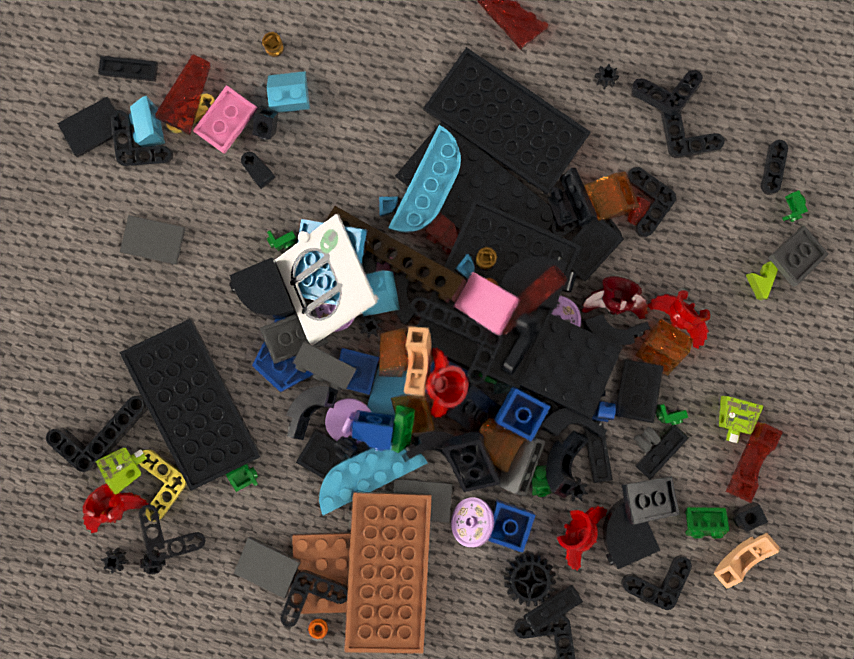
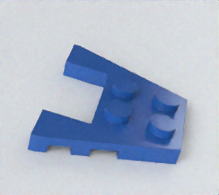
(280, 375)

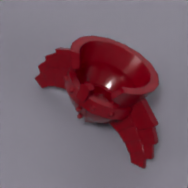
(618, 297)

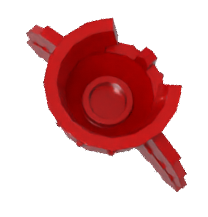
(683, 315)
(445, 385)
(106, 507)
(581, 534)

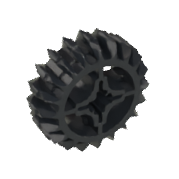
(521, 578)

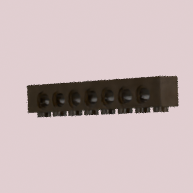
(454, 282)

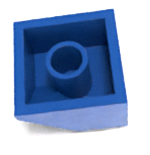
(522, 413)
(373, 429)
(511, 525)

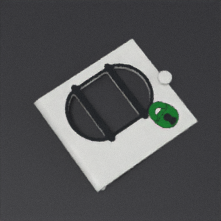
(351, 280)

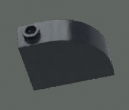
(526, 272)
(263, 290)
(626, 541)

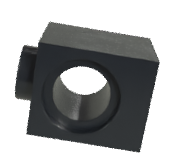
(269, 117)
(757, 516)

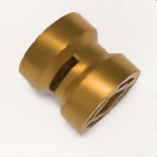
(270, 41)
(486, 258)

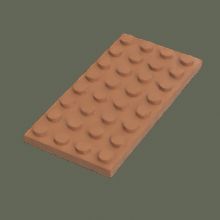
(388, 573)

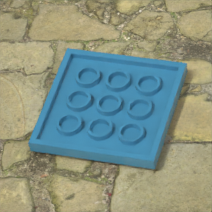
(323, 278)

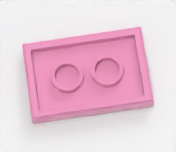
(225, 119)
(486, 303)

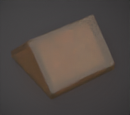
(422, 418)

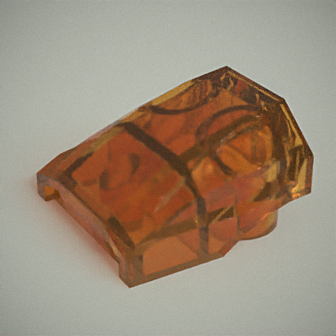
(501, 443)

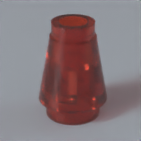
(636, 215)

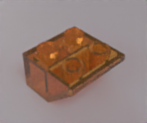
(612, 196)
(665, 346)
(391, 356)

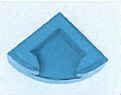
(386, 205)
(466, 267)

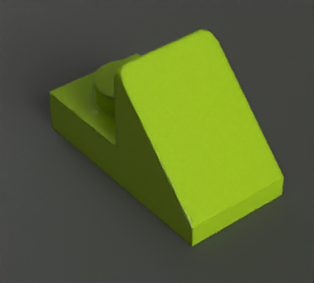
(762, 284)

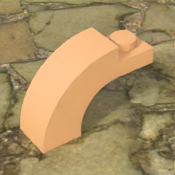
(419, 360)
(743, 558)

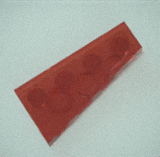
(514, 21)
(185, 95)

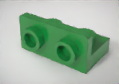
(402, 428)
(706, 522)

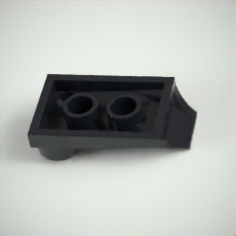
(471, 461)

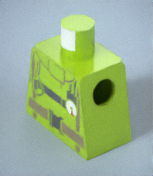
(738, 417)
(121, 468)

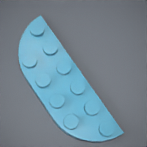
(429, 185)
(363, 474)

